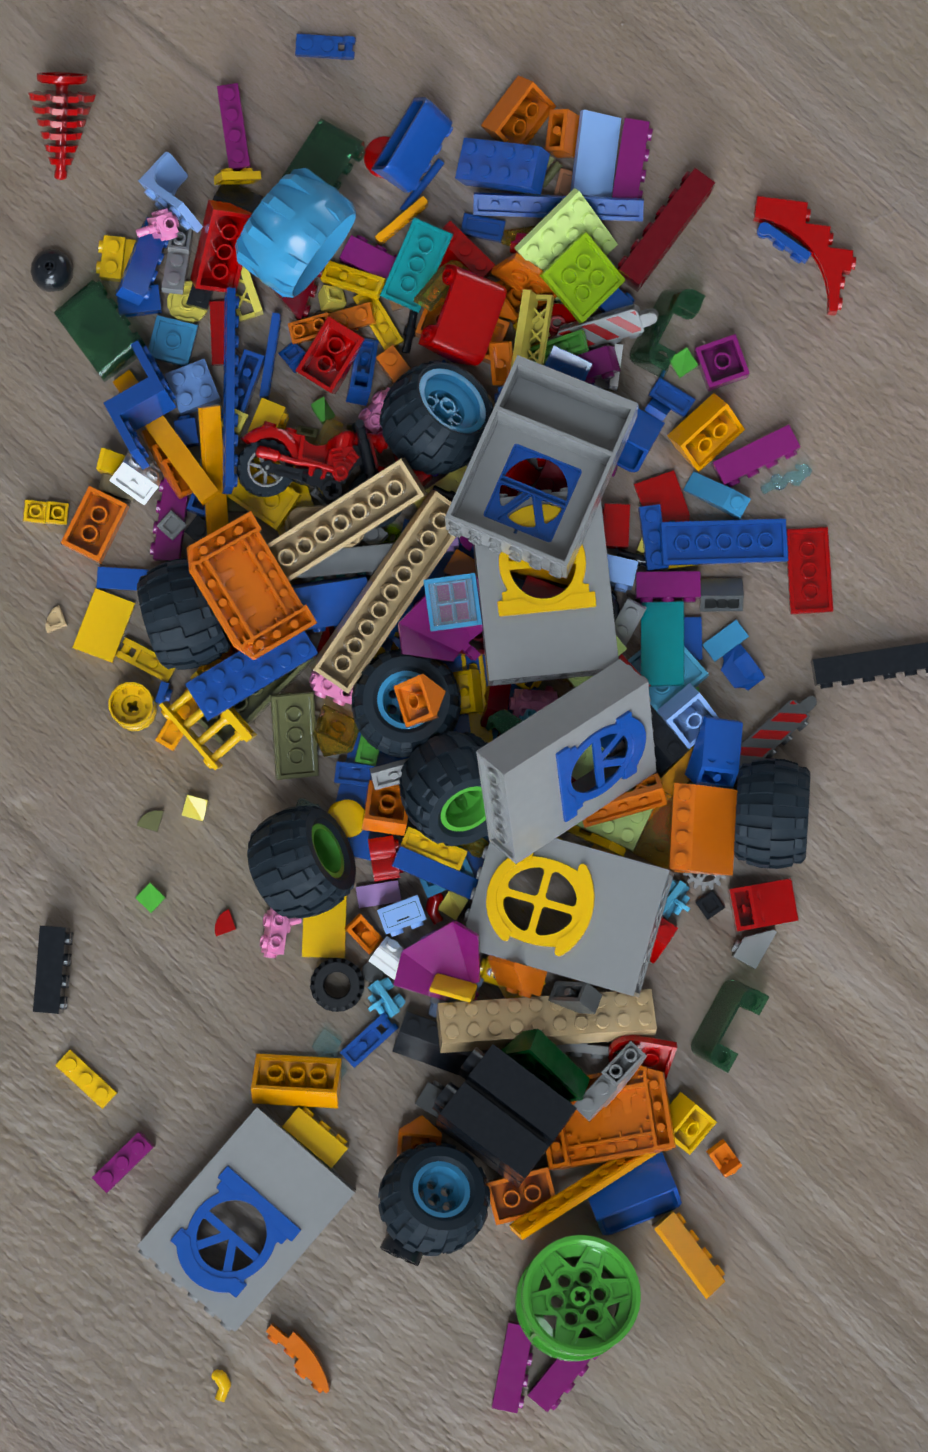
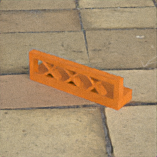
(632, 802)

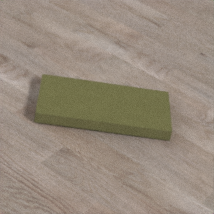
(293, 735)

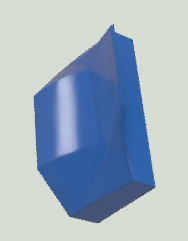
(741, 668)

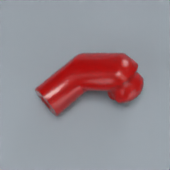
(432, 908)

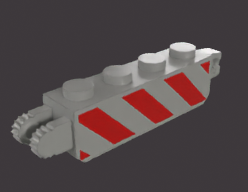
(612, 325)

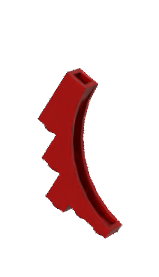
(832, 262)

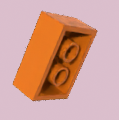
(95, 525)
(512, 1202)

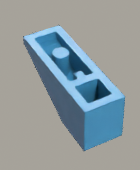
(717, 495)

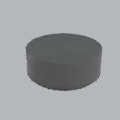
(371, 972)

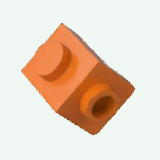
(724, 1158)

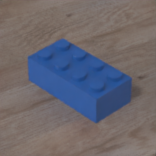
(502, 165)

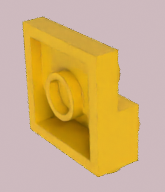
(114, 257)

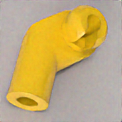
(223, 1382)

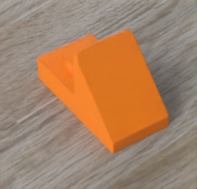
(500, 360)
(364, 934)

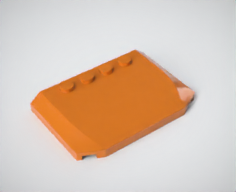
(247, 588)
(629, 1126)

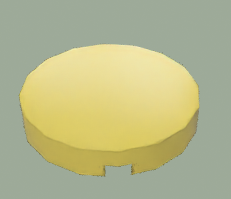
(180, 310)

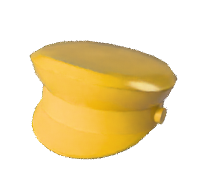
(348, 815)

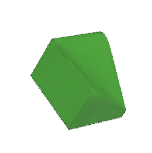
(683, 362)
(322, 410)
(150, 897)

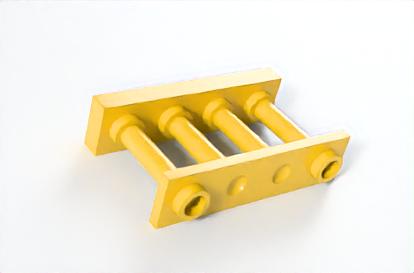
(230, 716)

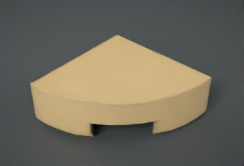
(55, 620)

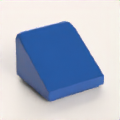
(292, 356)

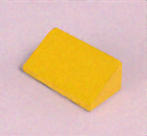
(470, 691)
(453, 988)

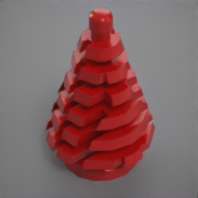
(61, 109)

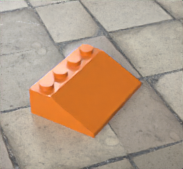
(702, 829)

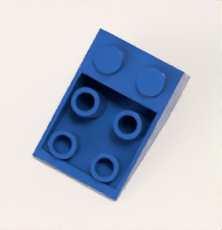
(716, 753)

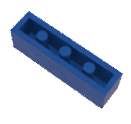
(141, 268)

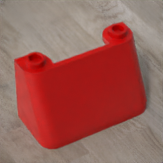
(465, 318)

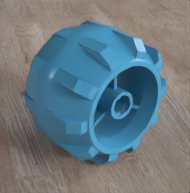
(295, 232)

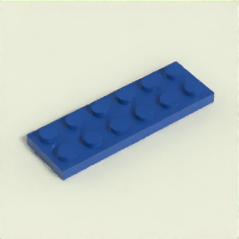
(723, 542)
(241, 676)

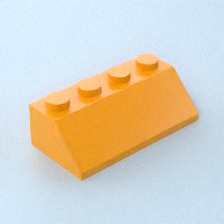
(296, 1080)
(689, 1254)

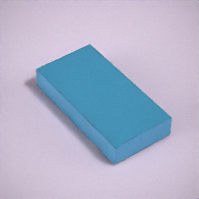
(725, 640)

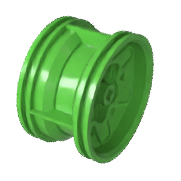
(593, 1257)

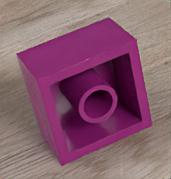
(721, 362)

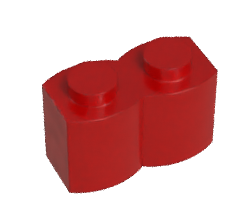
(382, 855)

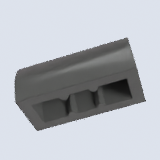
(721, 594)

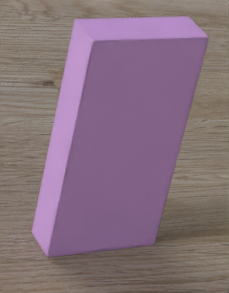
(378, 894)

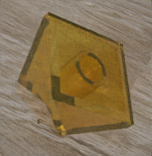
(335, 732)

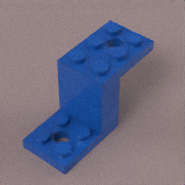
(141, 404)

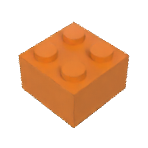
(384, 811)

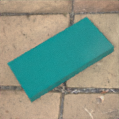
(416, 263)
(663, 643)

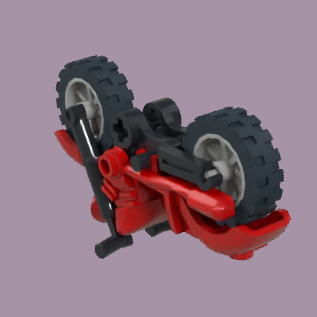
(313, 464)

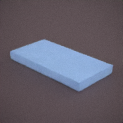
(595, 154)

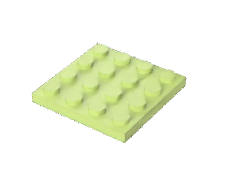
(561, 229)

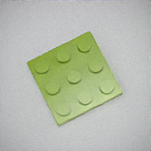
(582, 277)

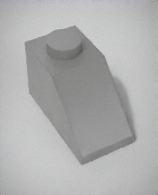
(752, 948)

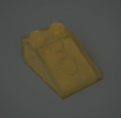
(656, 837)

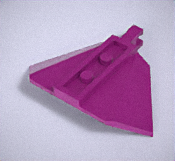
(446, 644)
(445, 951)

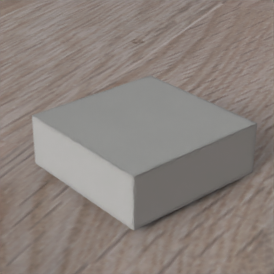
(171, 525)

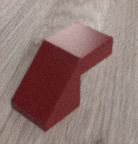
(496, 699)

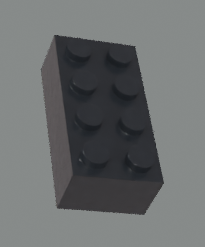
(52, 970)

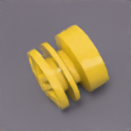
(131, 694)

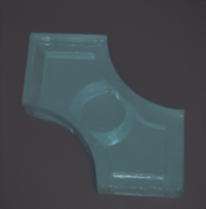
(328, 1046)

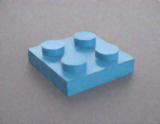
(172, 340)

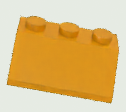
(706, 432)

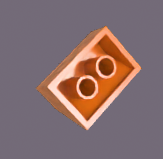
(518, 113)

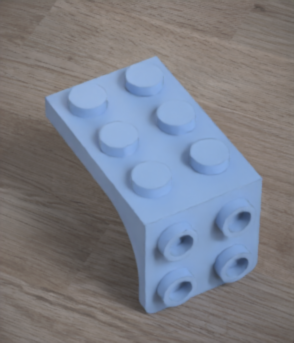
(161, 185)

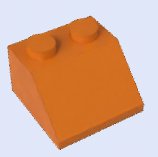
(517, 977)

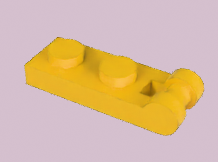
(144, 660)

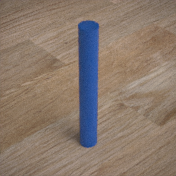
(424, 183)

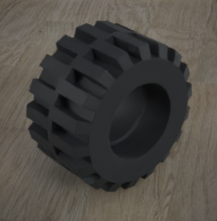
(318, 984)

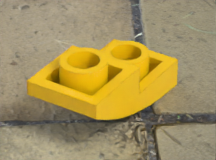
(45, 512)

